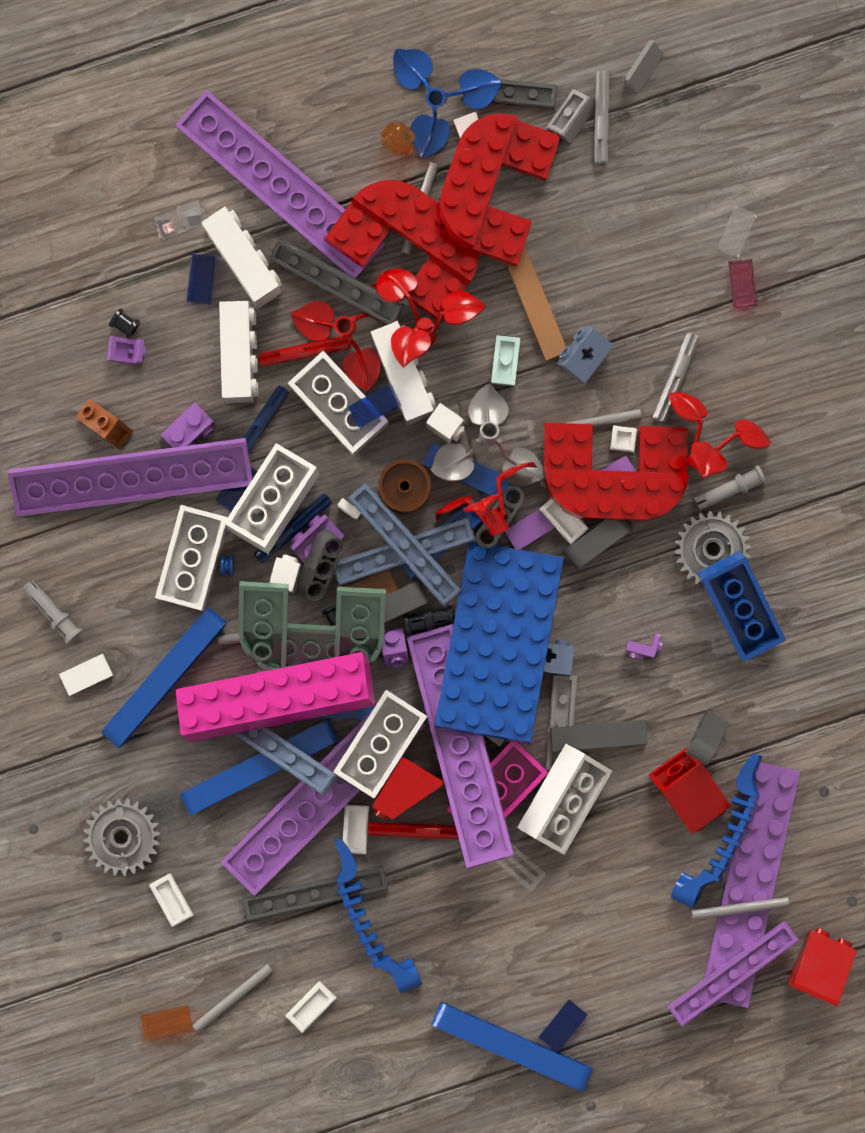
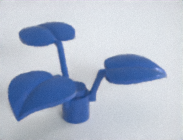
(477, 87)

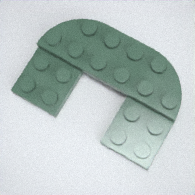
(278, 644)

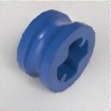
(227, 566)

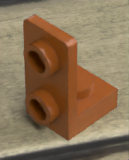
(104, 424)

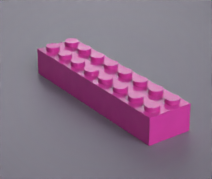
(275, 697)

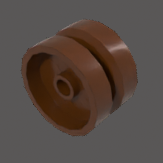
(418, 481)

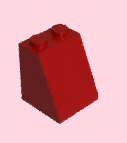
(404, 789)
(689, 791)
(822, 966)

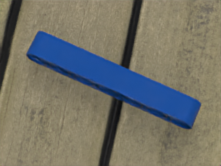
(164, 677)
(254, 770)
(512, 1046)

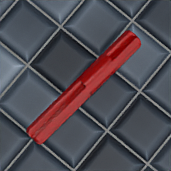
(303, 351)
(427, 831)

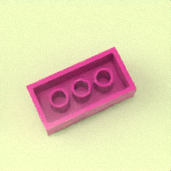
(515, 775)

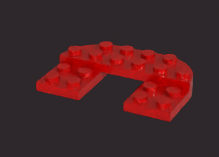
(476, 163)
(417, 219)
(615, 494)

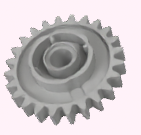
(706, 531)
(104, 842)

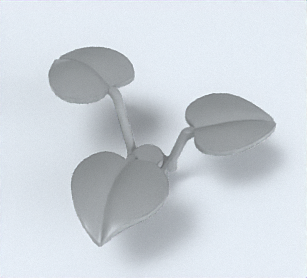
(489, 411)

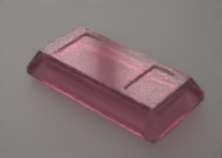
(743, 283)

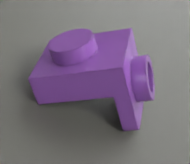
(126, 350)
(395, 648)
(638, 650)

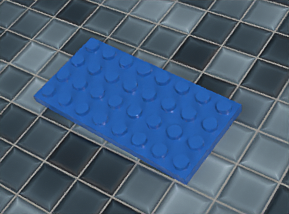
(499, 643)

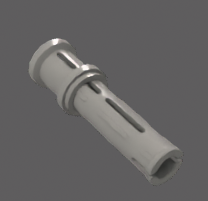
(741, 484)
(59, 620)

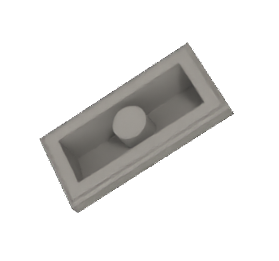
(643, 67)
(572, 115)

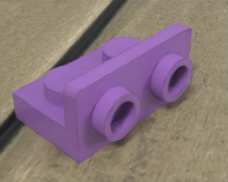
(189, 427)
(303, 542)

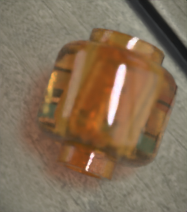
(398, 138)

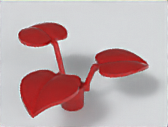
(315, 322)
(411, 343)
(702, 454)
(492, 518)

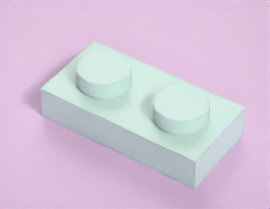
(505, 360)

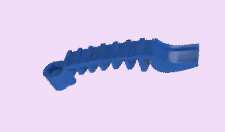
(688, 888)
(403, 973)

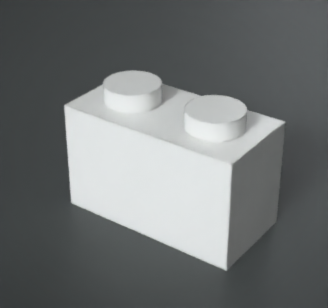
(445, 424)
(286, 571)

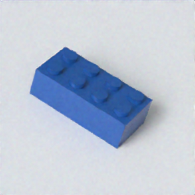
(741, 606)

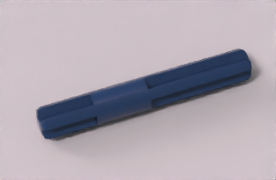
(265, 416)
(296, 526)

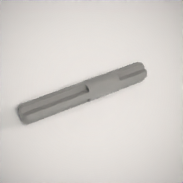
(601, 125)
(676, 376)

